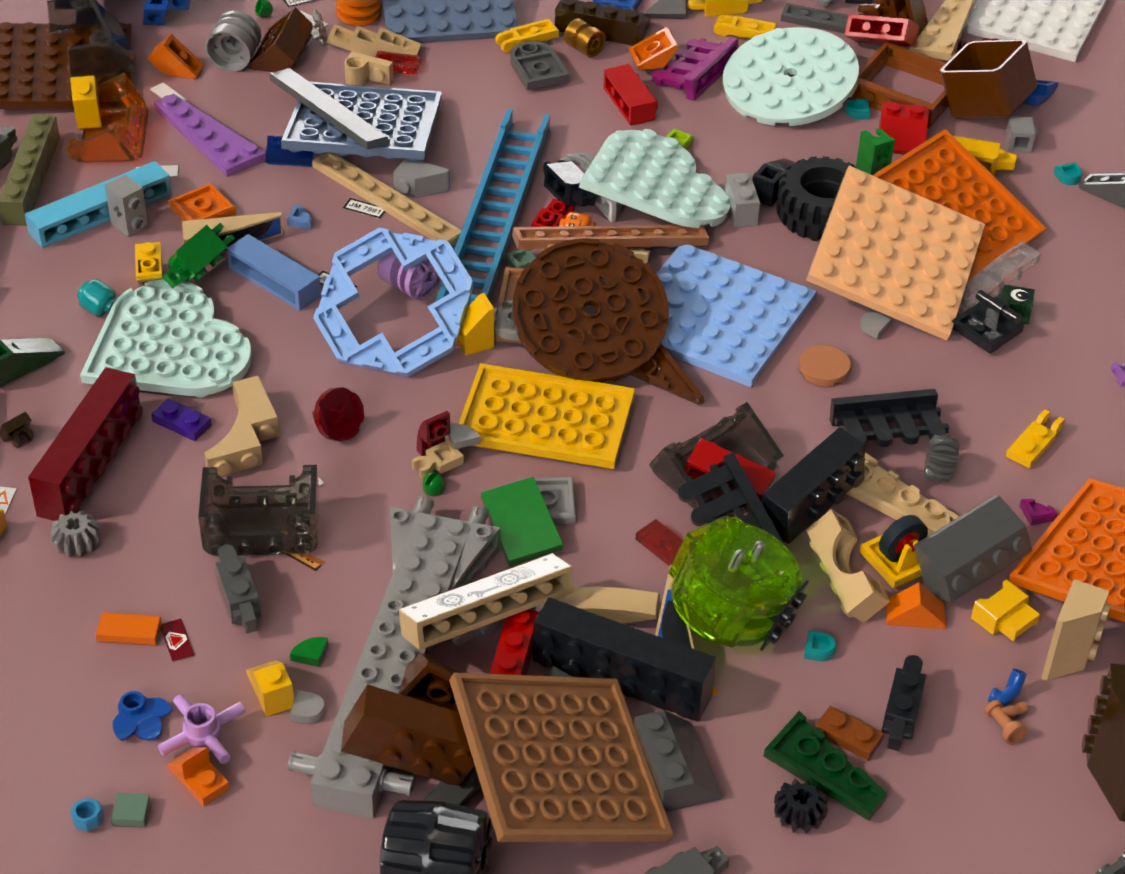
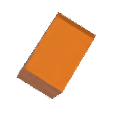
(916, 608)

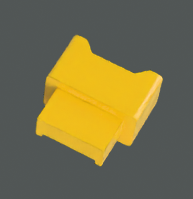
(1005, 612)

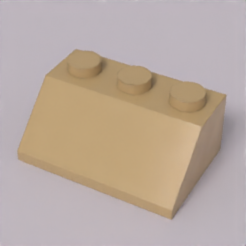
(1077, 630)

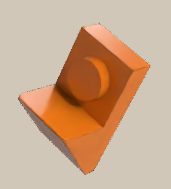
(199, 775)

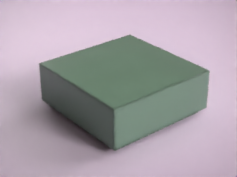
(520, 258)
(130, 809)

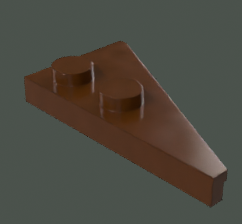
(667, 374)

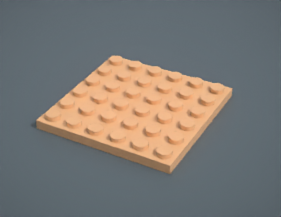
(896, 253)

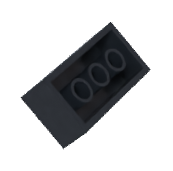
(815, 484)

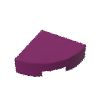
(1036, 512)

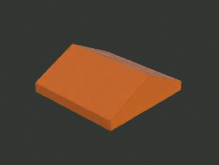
(654, 51)

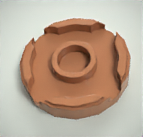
(824, 365)

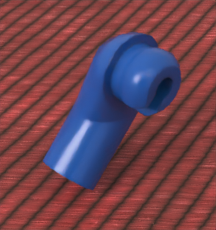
(1011, 690)

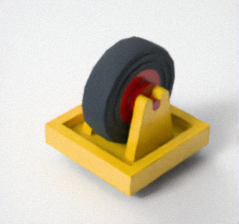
(894, 550)

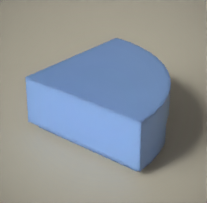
(299, 218)

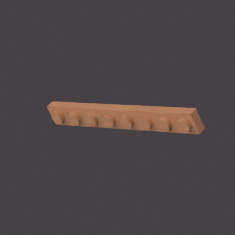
(626, 236)

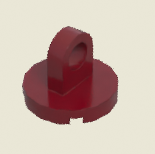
(338, 414)

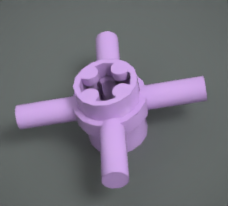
(201, 727)

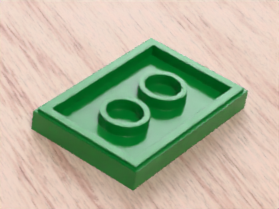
(523, 521)

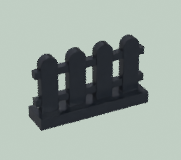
(886, 407)
(742, 496)

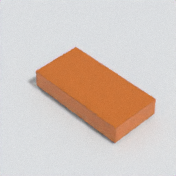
(128, 628)

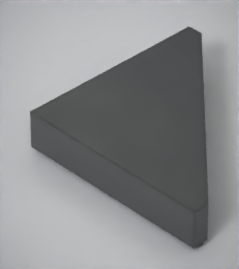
(668, 9)

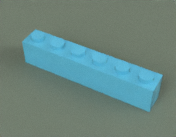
(90, 206)

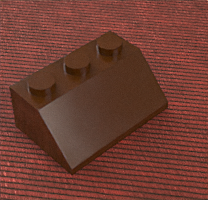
(282, 43)
(429, 682)

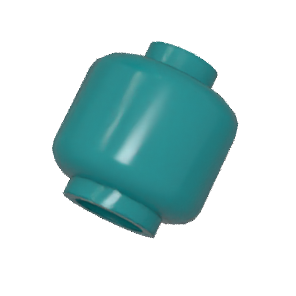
(96, 297)

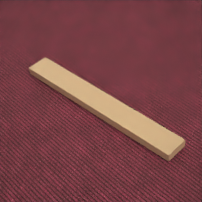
(386, 198)

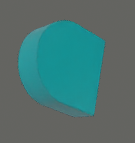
(858, 109)
(1068, 174)
(819, 646)

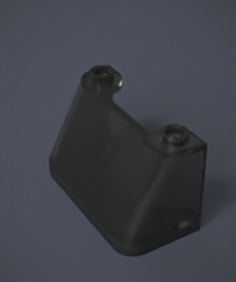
(737, 433)

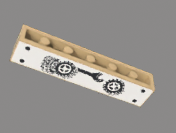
(485, 601)

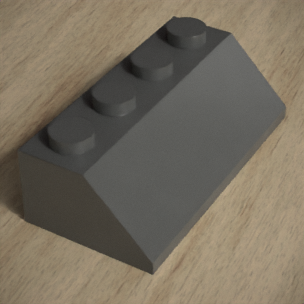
(972, 549)

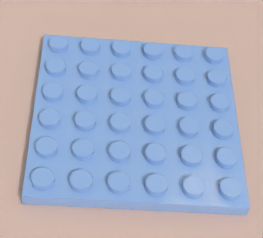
(727, 313)

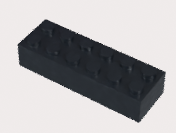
(643, 663)

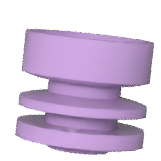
(415, 282)

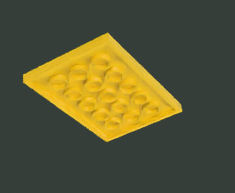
(548, 415)

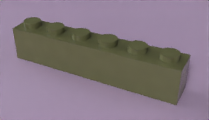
(29, 169)

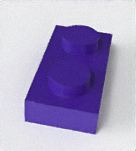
(181, 419)

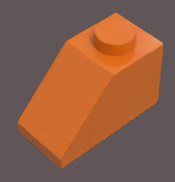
(175, 59)

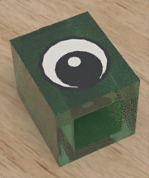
(1019, 300)

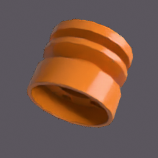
(358, 11)

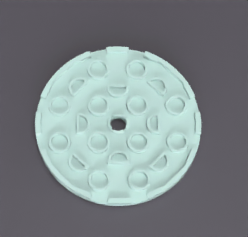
(759, 83)

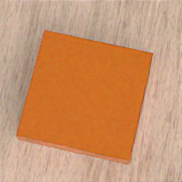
(202, 203)

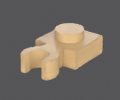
(439, 458)

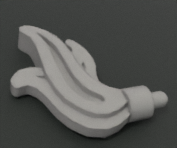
(319, 31)
(581, 158)

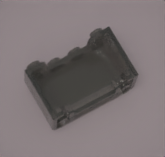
(260, 517)

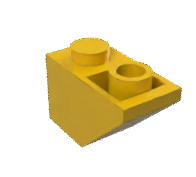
(149, 262)

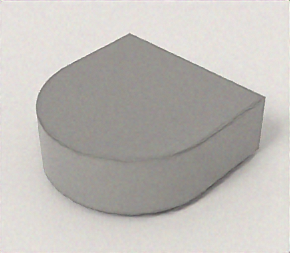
(874, 324)
(307, 707)

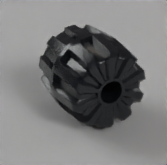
(435, 839)

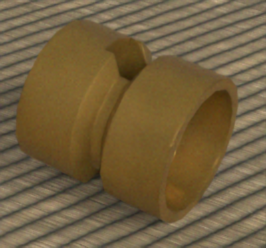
(584, 37)

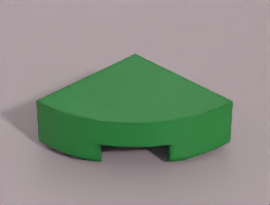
(310, 651)

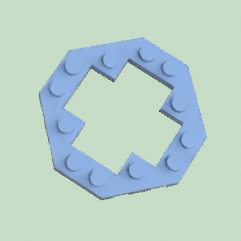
(377, 352)

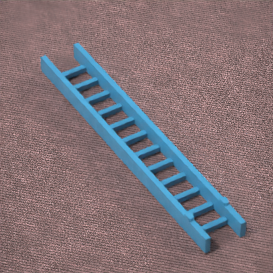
(515, 209)

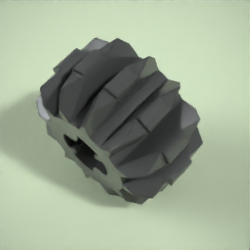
(941, 458)

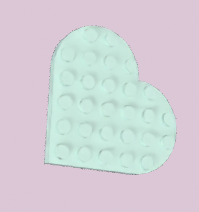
(655, 178)
(169, 342)

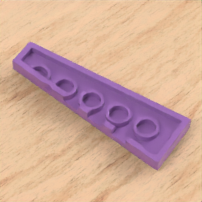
(214, 140)

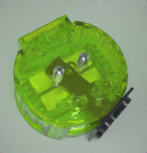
(736, 583)

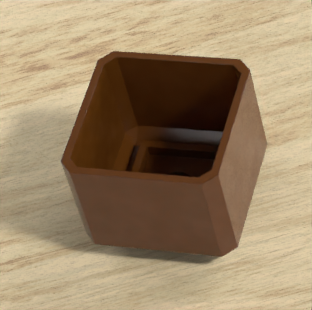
(988, 79)

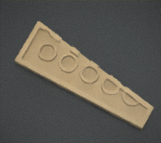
(944, 30)
(896, 499)

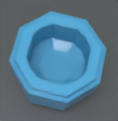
(87, 814)

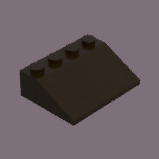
(1107, 739)

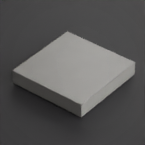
(559, 498)

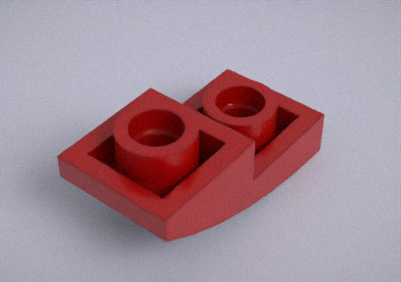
(552, 214)

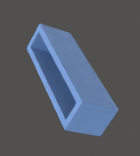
(274, 272)

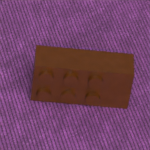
(408, 735)

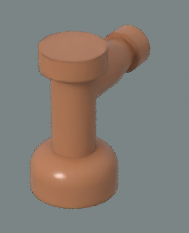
(1012, 730)

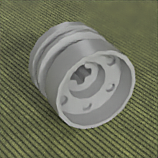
(233, 41)

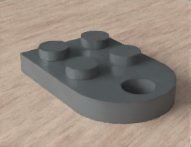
(537, 65)

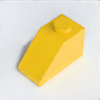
(86, 102)
(477, 327)
(272, 687)

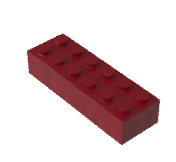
(85, 444)

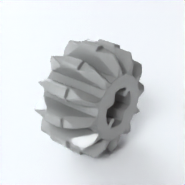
(75, 533)

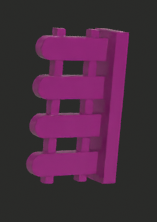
(697, 66)

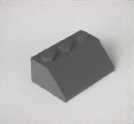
(676, 760)

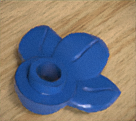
(141, 720)

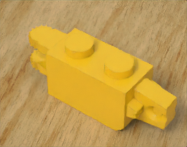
(719, 7)
(989, 154)

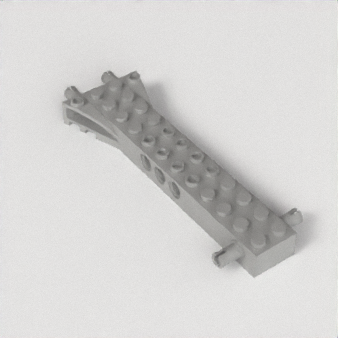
(427, 559)

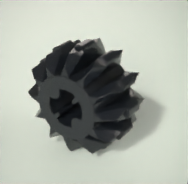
(800, 805)

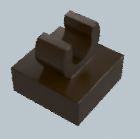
(16, 427)

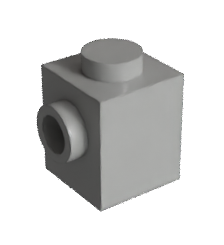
(1020, 134)

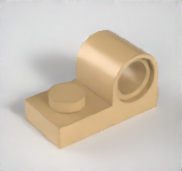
(361, 68)

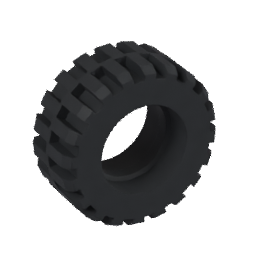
(808, 194)

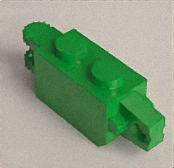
(196, 255)

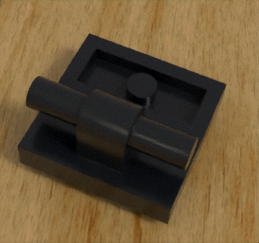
(988, 323)

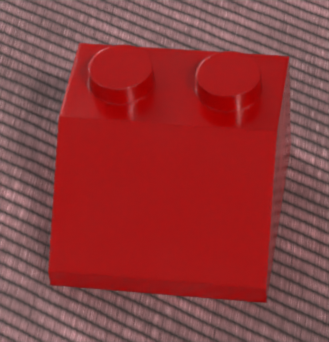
(905, 124)

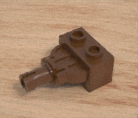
(905, 9)

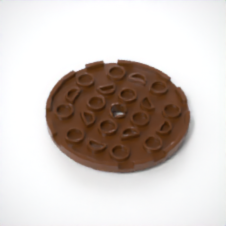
(577, 344)

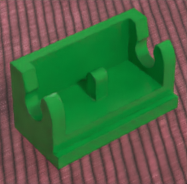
(874, 151)

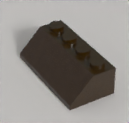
(618, 24)

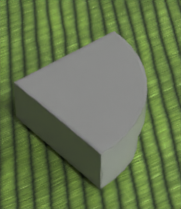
(463, 436)

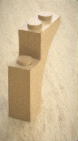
(253, 424)

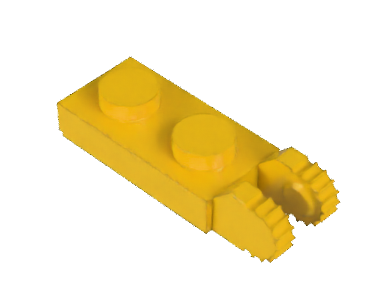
(742, 26)
(537, 31)
(1035, 440)

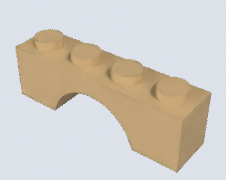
(833, 542)

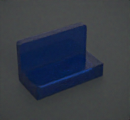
(279, 156)

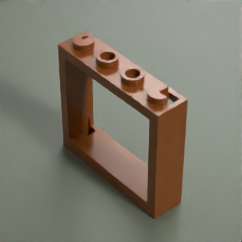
(906, 61)

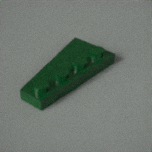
(809, 756)

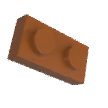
(850, 733)

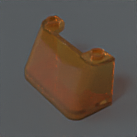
(123, 125)

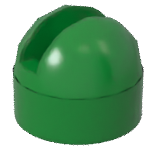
(263, 8)
(436, 486)

